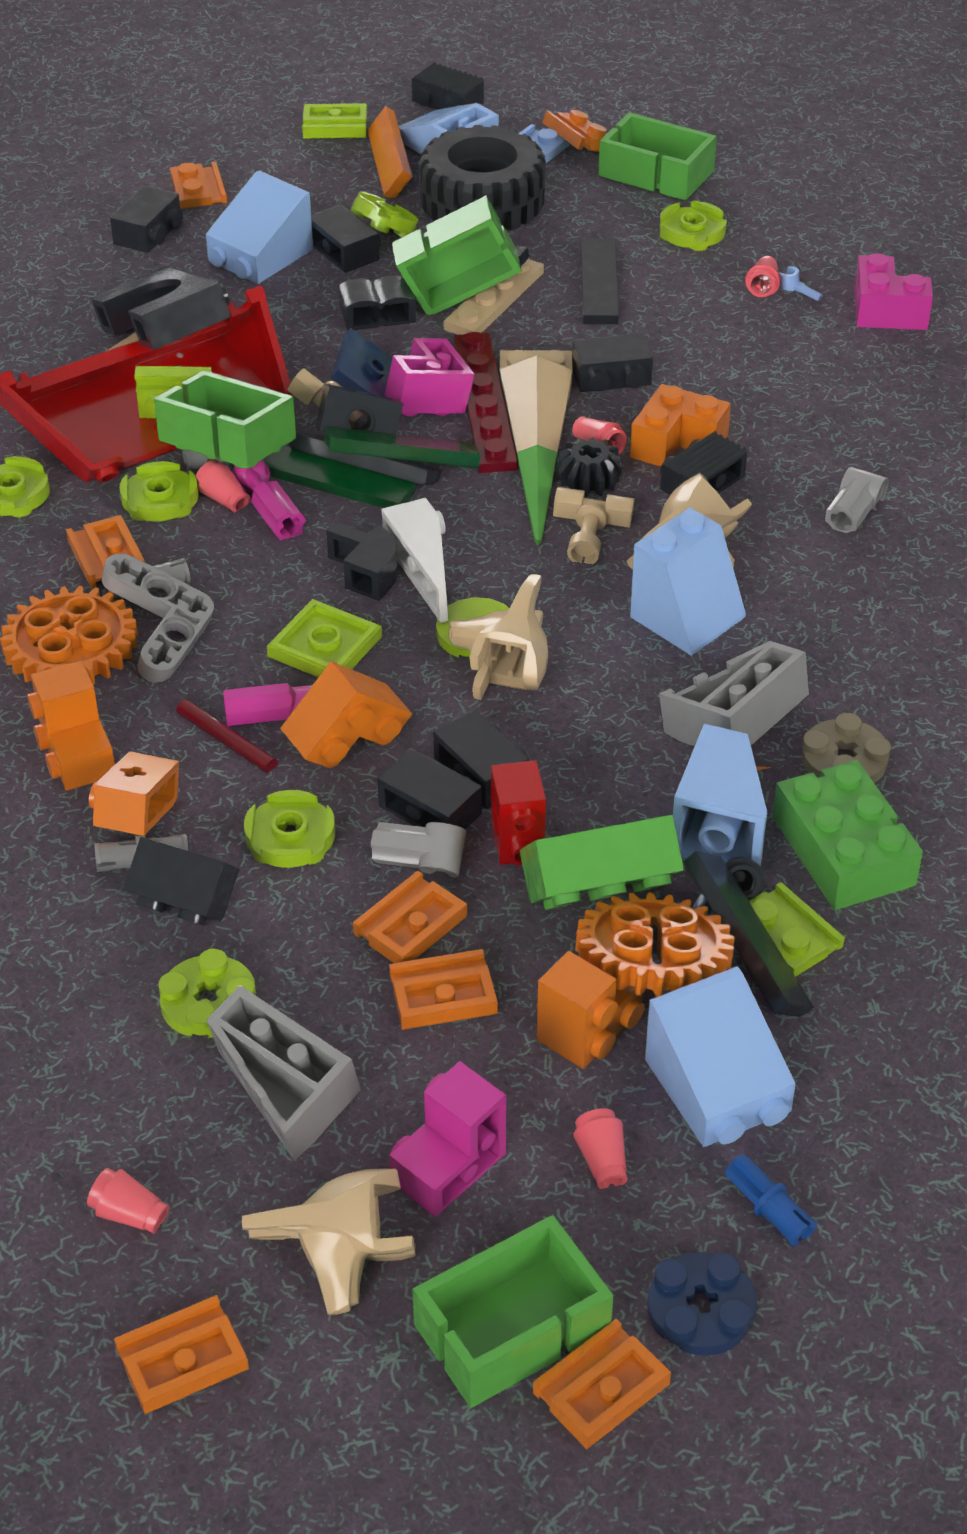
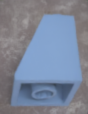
(262, 229)
(685, 582)
(720, 798)
(718, 1058)

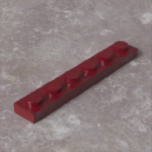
(486, 404)

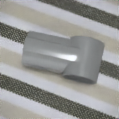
(856, 497)
(427, 848)

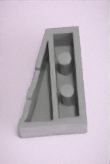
(743, 698)
(283, 1068)

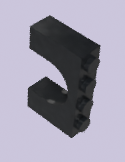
(162, 306)

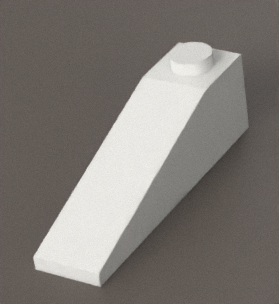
(420, 550)

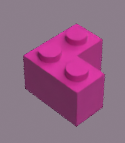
(889, 299)
(430, 379)
(458, 1141)

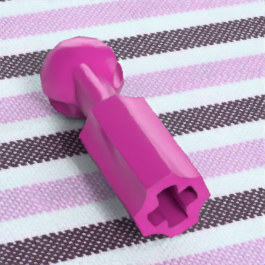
(271, 501)
(262, 703)

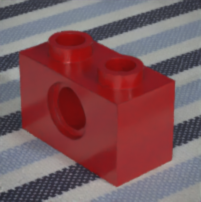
(516, 808)

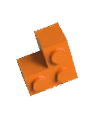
(675, 420)
(340, 711)
(69, 725)
(583, 1010)

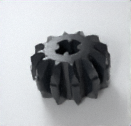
(589, 466)

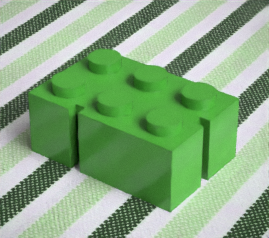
(657, 155)
(456, 256)
(225, 419)
(846, 834)
(601, 862)
(511, 1310)

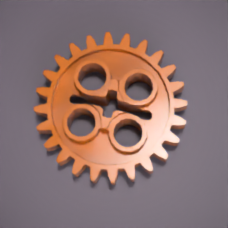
(69, 630)
(621, 941)

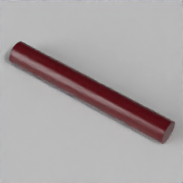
(226, 735)

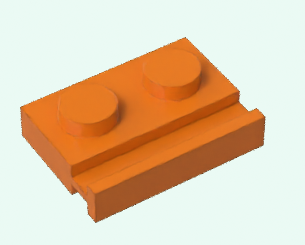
(576, 129)
(198, 185)
(99, 542)
(410, 919)
(443, 989)
(181, 1354)
(601, 1383)

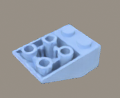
(420, 131)

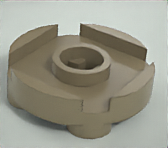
(845, 732)

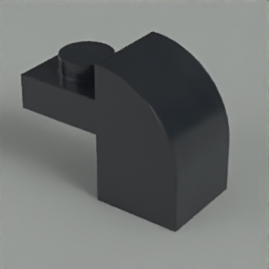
(366, 557)

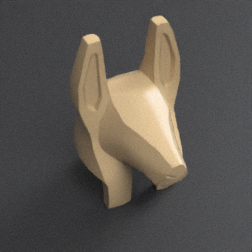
(703, 498)
(506, 644)
(338, 1232)

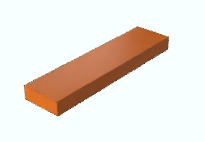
(389, 153)

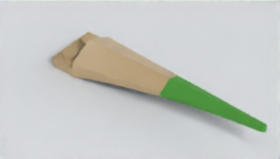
(536, 402)

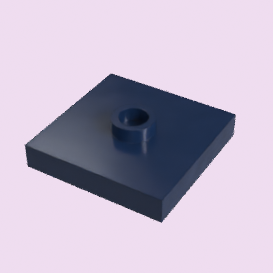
(361, 365)

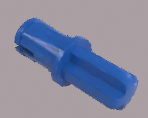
(770, 1200)

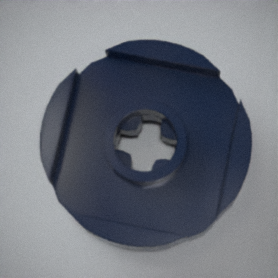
(683, 1324)

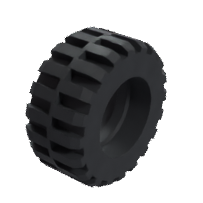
(479, 164)

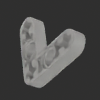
(175, 616)

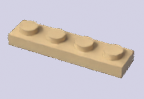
(484, 307)

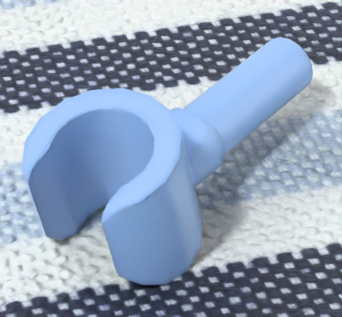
(791, 282)

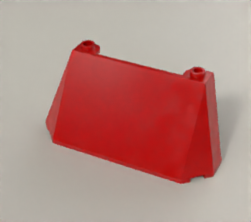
(91, 406)

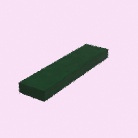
(401, 447)
(339, 478)

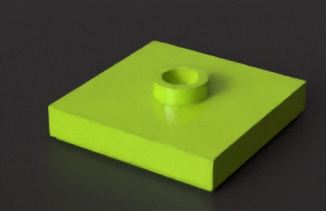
(322, 636)

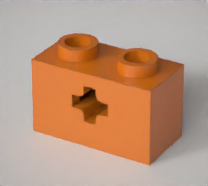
(135, 793)

